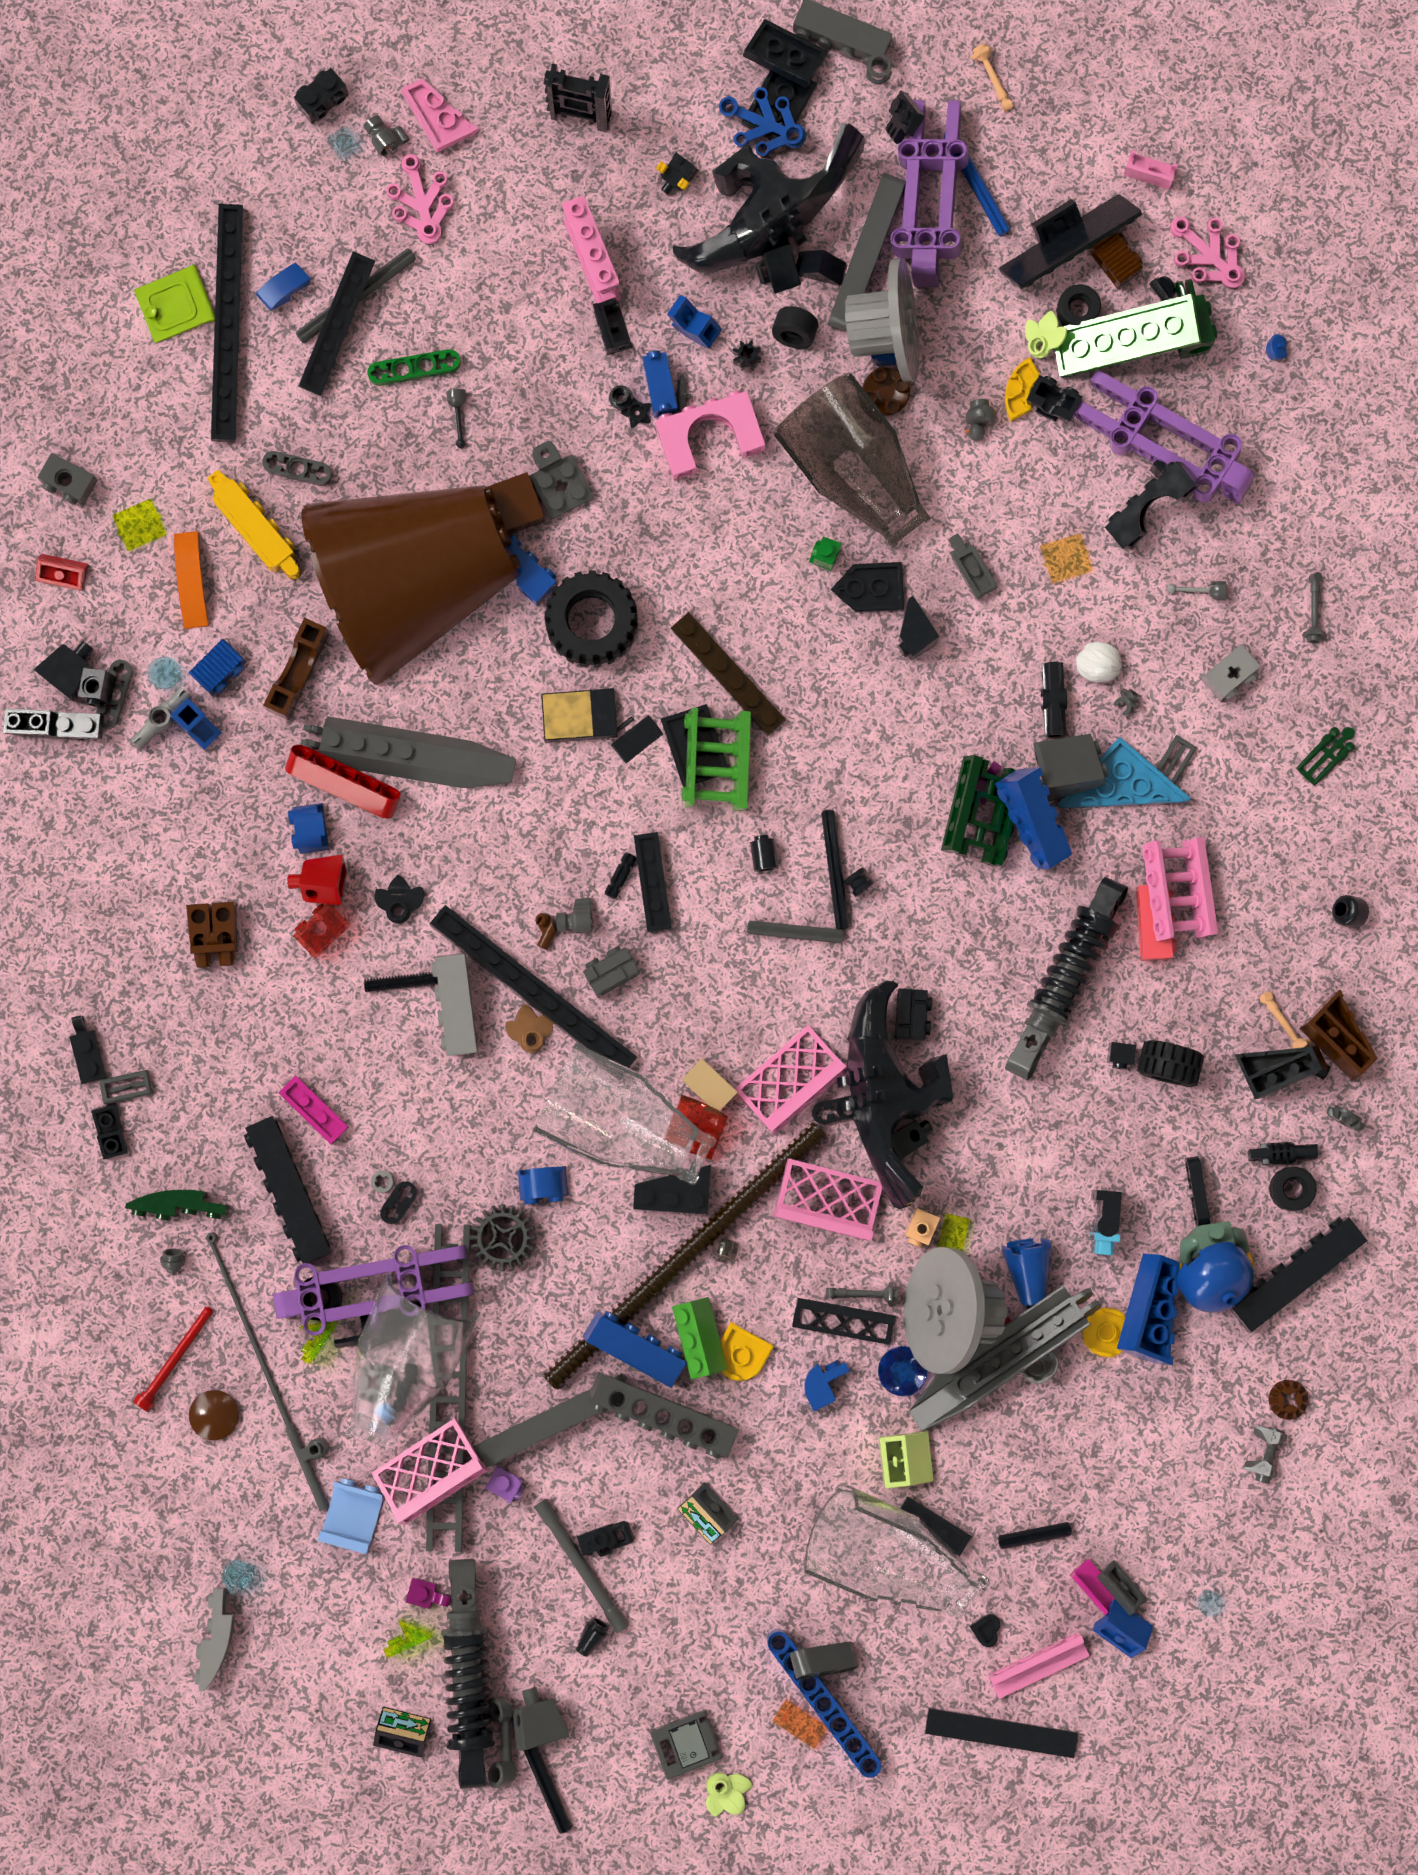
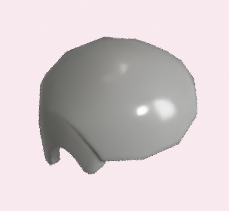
(1042, 1374)

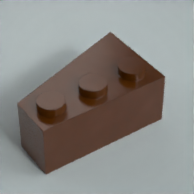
(1339, 1037)

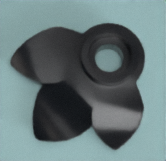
(399, 896)

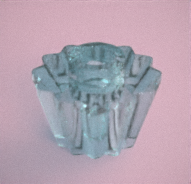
(237, 1576)

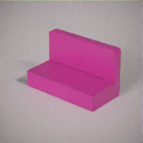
(1087, 1580)

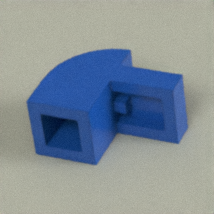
(693, 323)
(195, 723)
(817, 1386)

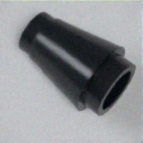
(592, 1635)

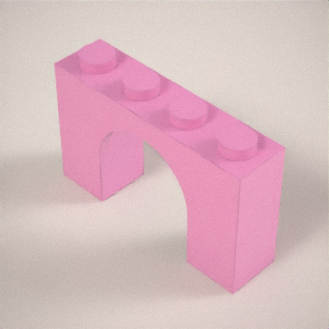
(733, 411)

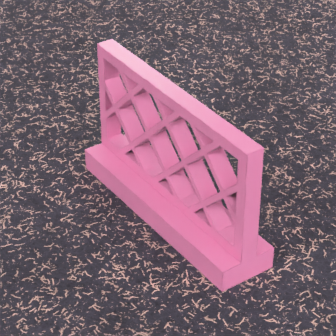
(806, 1094)
(821, 1220)
(443, 1488)

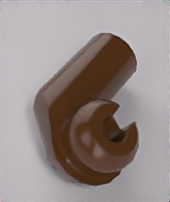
(547, 929)

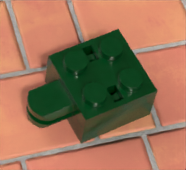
(1207, 330)

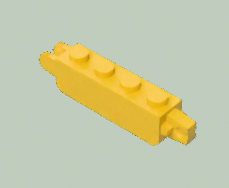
(253, 526)

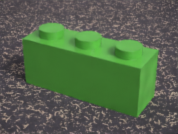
(699, 1338)

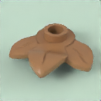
(529, 1026)

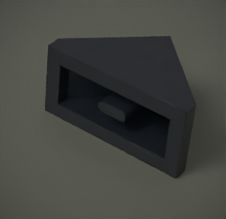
(820, 266)

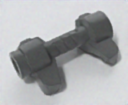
(1264, 1468)

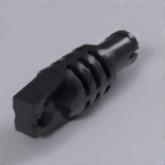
(1282, 1153)

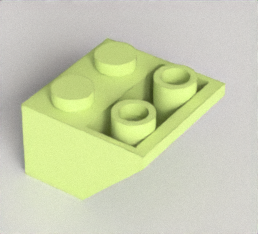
(905, 1459)

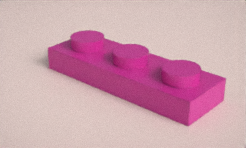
(313, 1109)

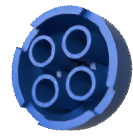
(1216, 1278)

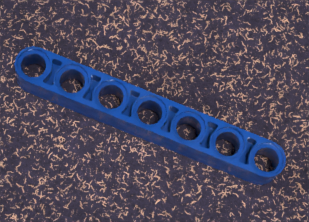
(829, 1714)

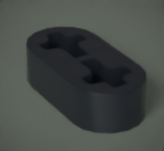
(403, 1206)

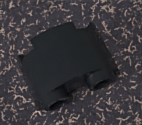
(1052, 400)

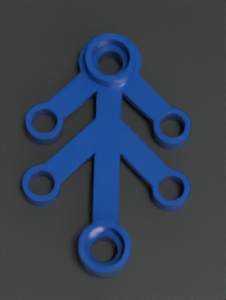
(766, 124)

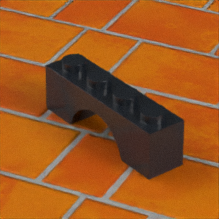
(1129, 525)

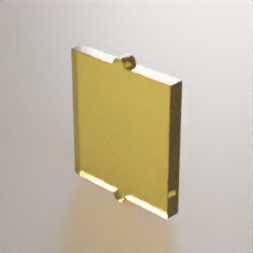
(1066, 558)

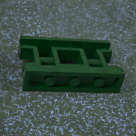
(964, 812)

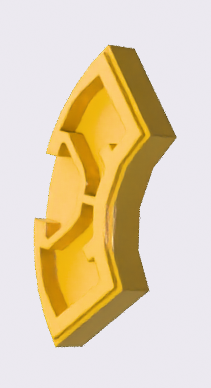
(1019, 388)

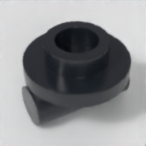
(1163, 288)

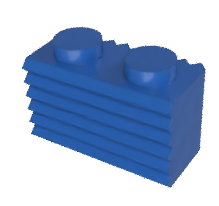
(218, 668)

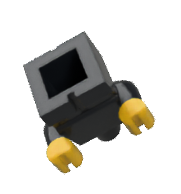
(676, 173)

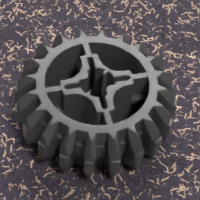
(490, 1219)

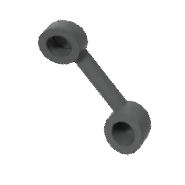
(504, 1771)

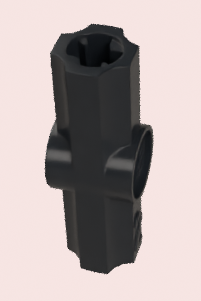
(1054, 699)

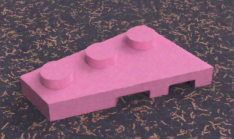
(439, 121)

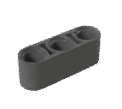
(824, 1660)

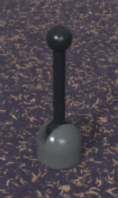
(456, 399)

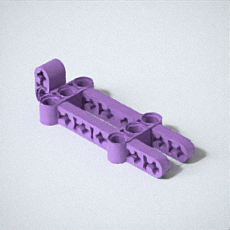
(925, 261)
(1233, 479)
(292, 1303)

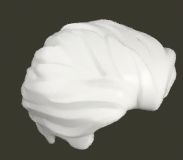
(1099, 662)

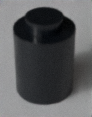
(763, 853)

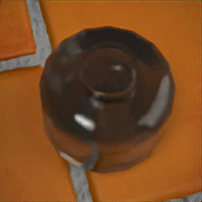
(725, 1250)

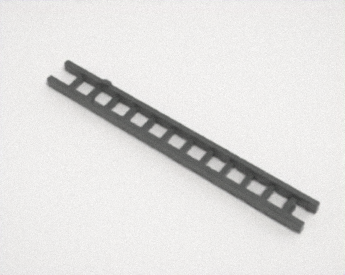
(461, 1399)

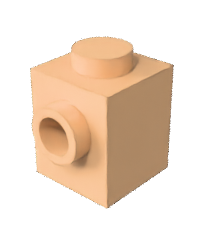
(921, 1228)

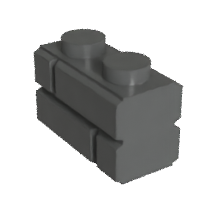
(611, 971)

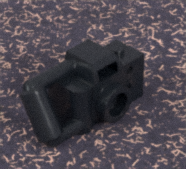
(605, 1537)

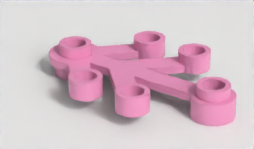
(421, 202)
(1210, 255)

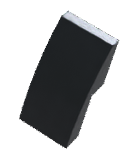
(109, 1131)

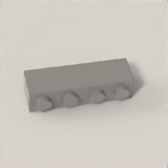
(456, 1004)

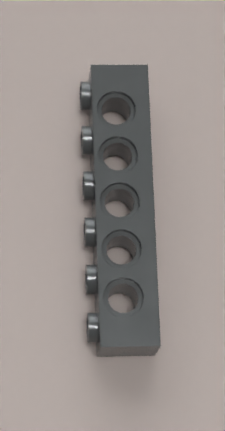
(718, 1445)

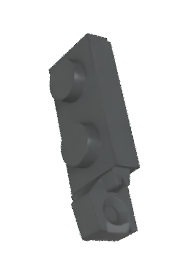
(971, 567)

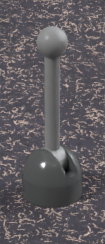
(1216, 590)

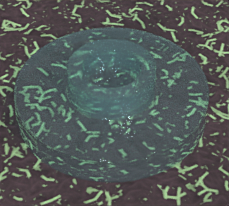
(164, 672)

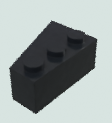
(1277, 1069)
(674, 1194)

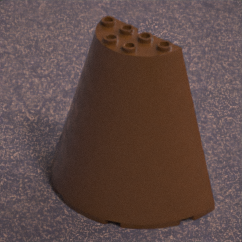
(407, 568)

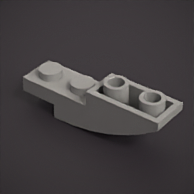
(214, 1650)

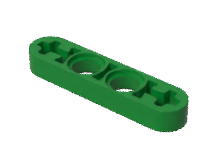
(413, 363)

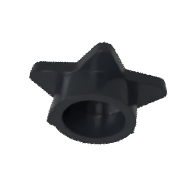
(635, 419)

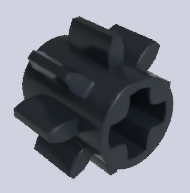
(749, 349)

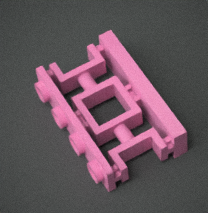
(590, 250)

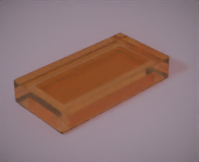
(799, 1724)

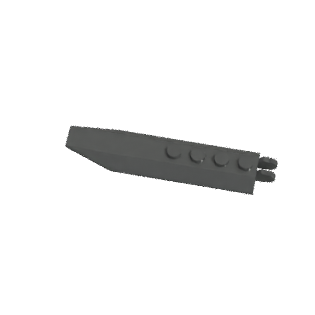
(411, 754)
(994, 1364)

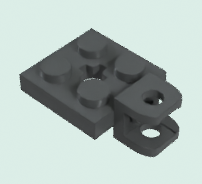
(553, 470)

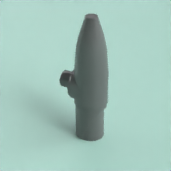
(682, 393)

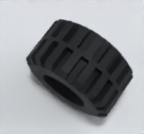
(1170, 1063)

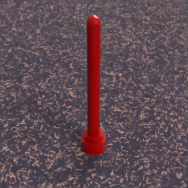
(146, 1398)

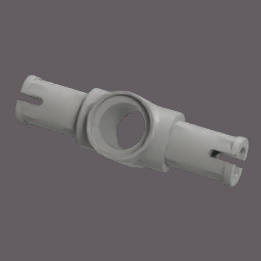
(151, 728)

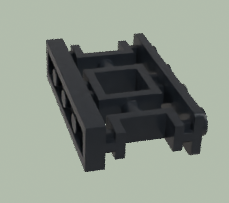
(578, 97)

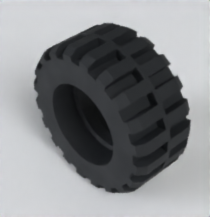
(583, 587)

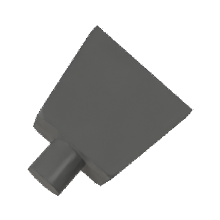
(537, 1722)

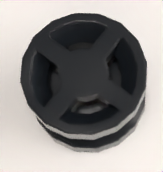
(859, 881)

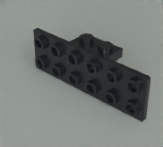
(1065, 235)

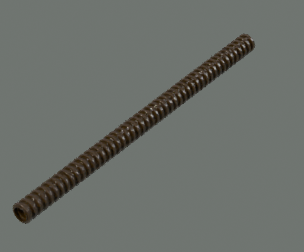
(693, 1248)

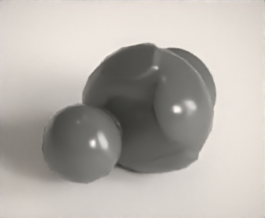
(977, 415)

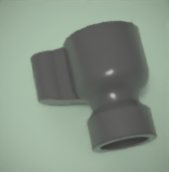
(384, 137)
(578, 920)

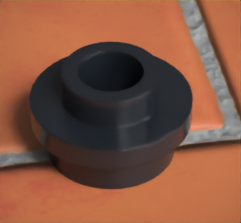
(616, 392)

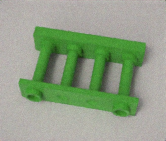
(738, 748)

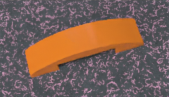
(190, 580)

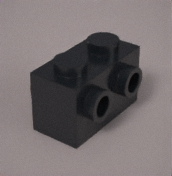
(321, 95)

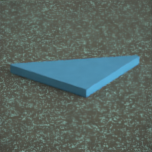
(1129, 782)

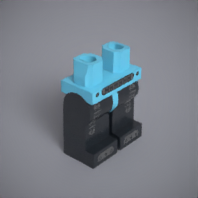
(1106, 1221)

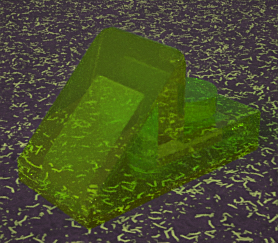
(312, 1348)
(413, 1634)

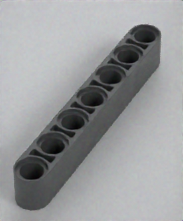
(868, 245)
(539, 1427)

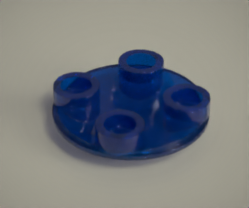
(901, 1372)

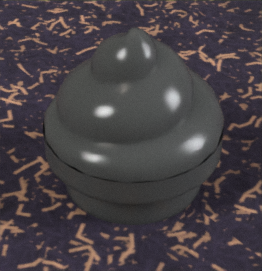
(172, 1260)

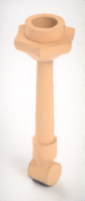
(981, 54)
(1266, 998)

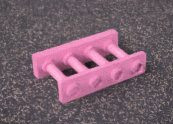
(1199, 885)

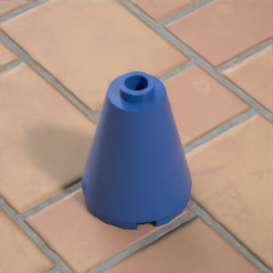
(1029, 1268)

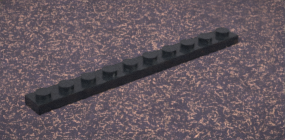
(227, 323)
(529, 987)

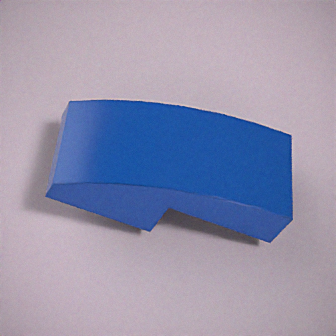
(282, 286)

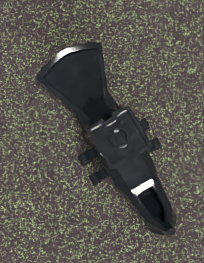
(776, 206)
(884, 1093)

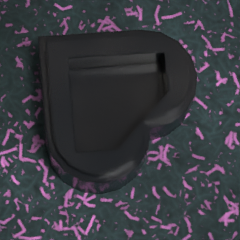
(986, 1629)

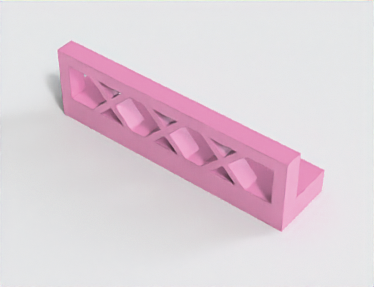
(1038, 1665)

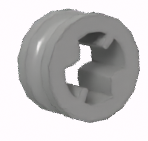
(380, 1189)

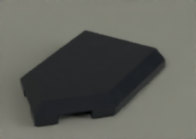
(872, 587)

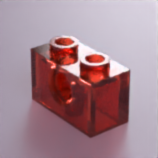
(317, 944)

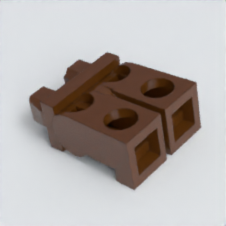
(209, 940)

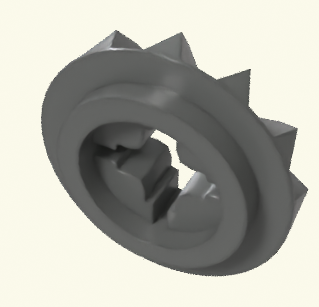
(1345, 1117)

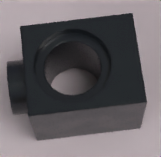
(89, 680)

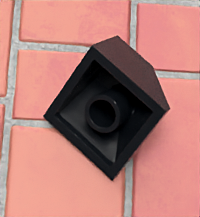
(917, 632)

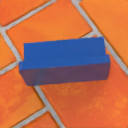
(1124, 1632)

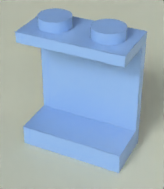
(352, 1516)

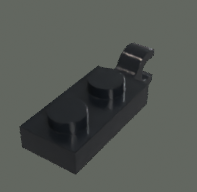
(86, 1052)

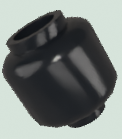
(1350, 911)

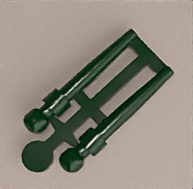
(1347, 734)

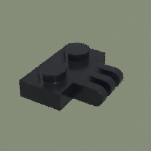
(905, 117)

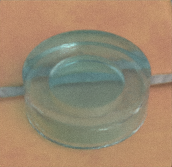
(1210, 1603)

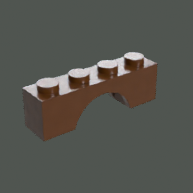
(304, 655)

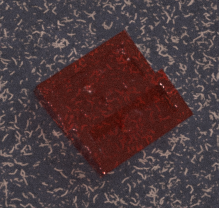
(704, 1118)

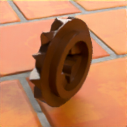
(1277, 1401)

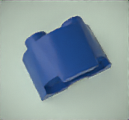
(309, 828)
(542, 1183)

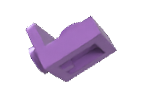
(505, 1485)

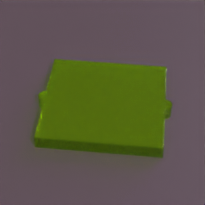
(139, 524)

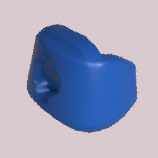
(1276, 347)

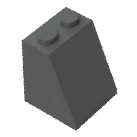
(1070, 765)

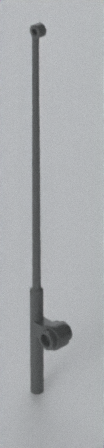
(302, 1453)

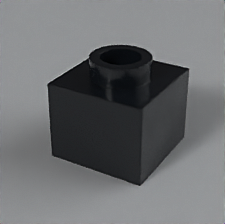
(1121, 1055)

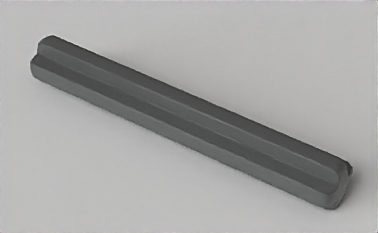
(795, 931)

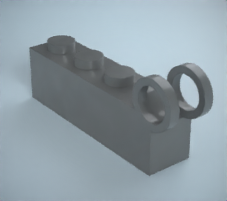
(847, 35)

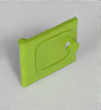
(179, 301)

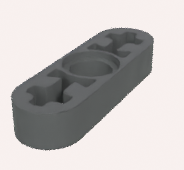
(316, 466)
(126, 679)

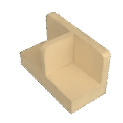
(709, 1085)

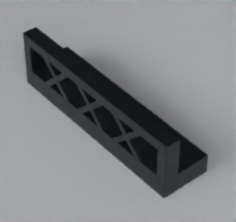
(850, 1312)

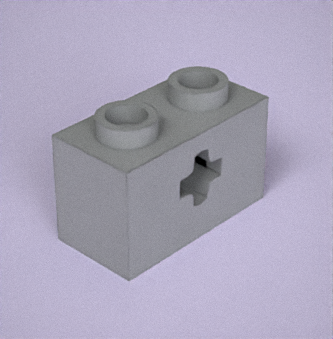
(1221, 684)

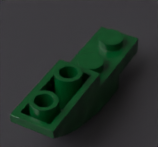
(167, 1204)

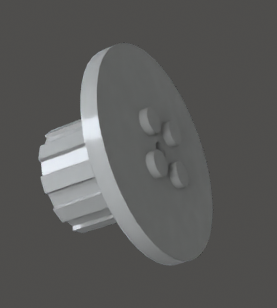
(886, 321)
(950, 1310)

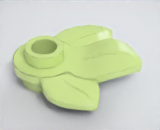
(1044, 332)
(729, 1796)

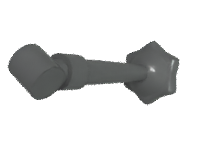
(1314, 633)
(889, 1294)

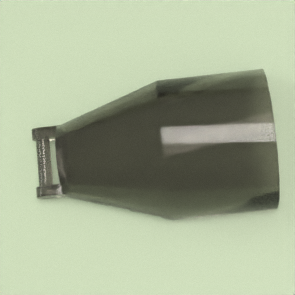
(853, 456)

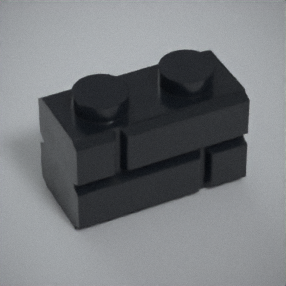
(912, 1014)

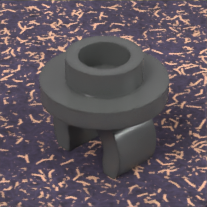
(1131, 699)

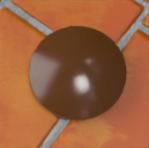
(887, 390)
(213, 1415)

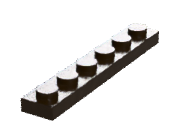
(727, 674)

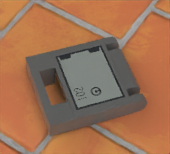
(690, 1742)

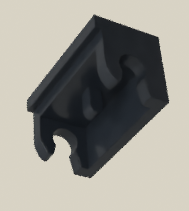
(612, 326)

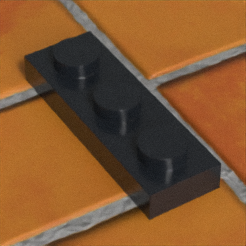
(949, 1533)

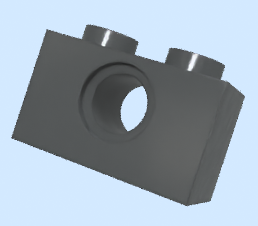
(57, 469)

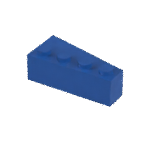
(1034, 816)
(1151, 1311)

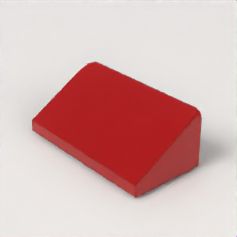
(61, 572)

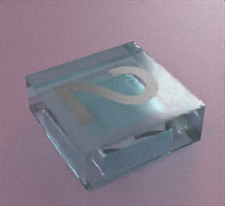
(343, 143)

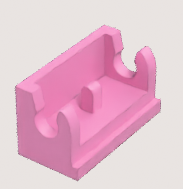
(1150, 170)

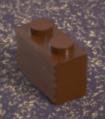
(1116, 259)

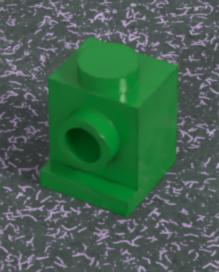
(825, 553)

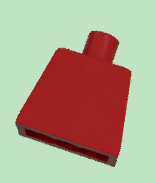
(321, 880)

